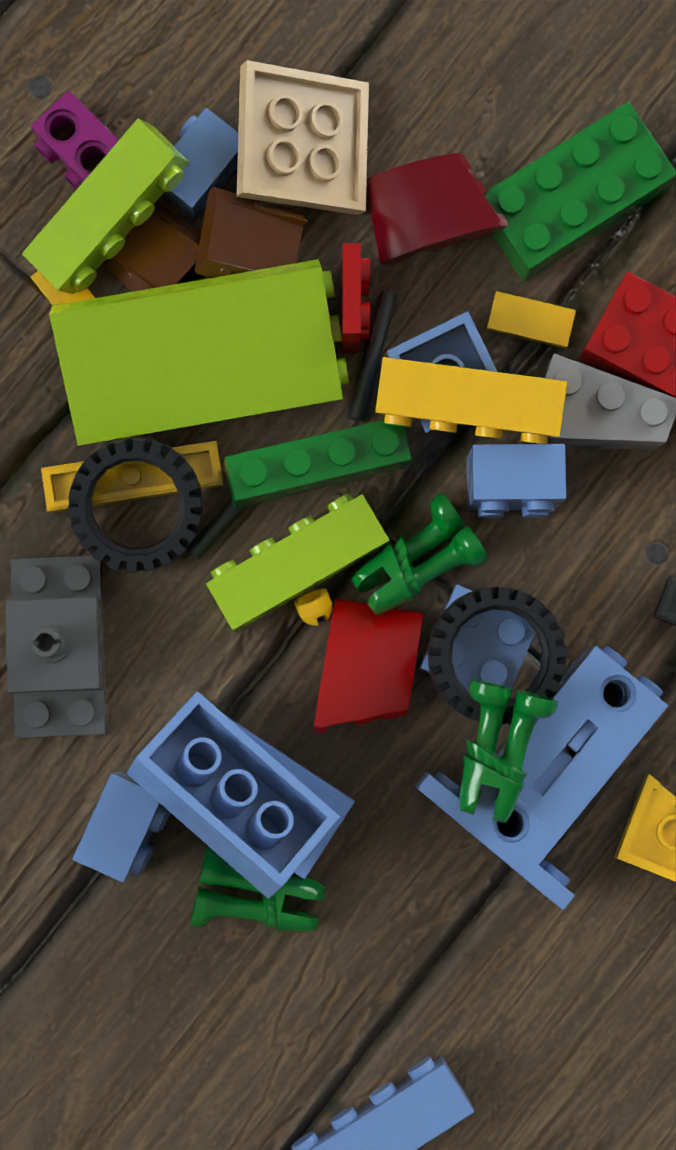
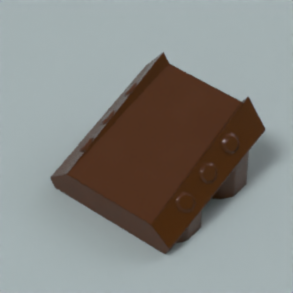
(246, 235)
(156, 252)

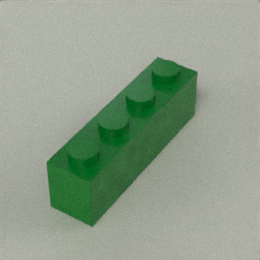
(316, 462)

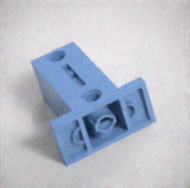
(564, 765)

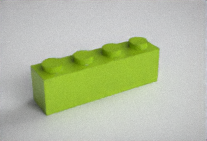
(106, 208)
(297, 562)

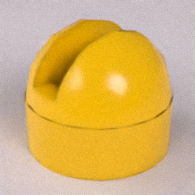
(314, 605)

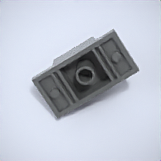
(56, 647)

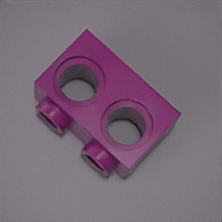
(89, 140)

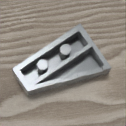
(609, 409)

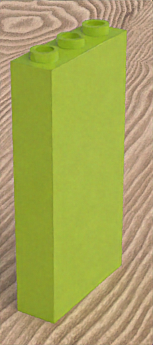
(199, 351)

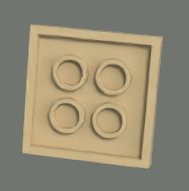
(302, 138)

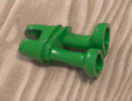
(398, 560)
(482, 762)
(271, 911)

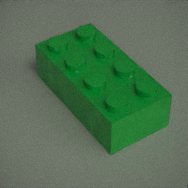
(579, 190)

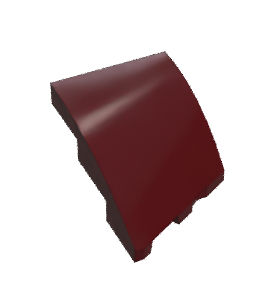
(428, 207)

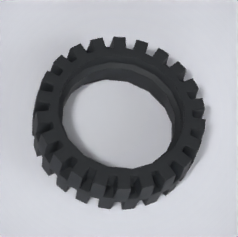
(100, 545)
(483, 600)

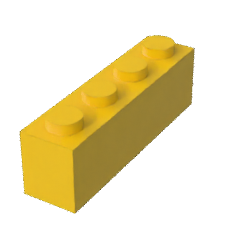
(470, 398)

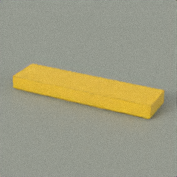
(132, 479)

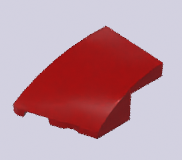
(367, 665)

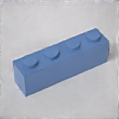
(399, 1114)

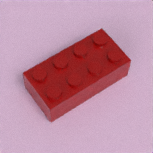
(636, 336)

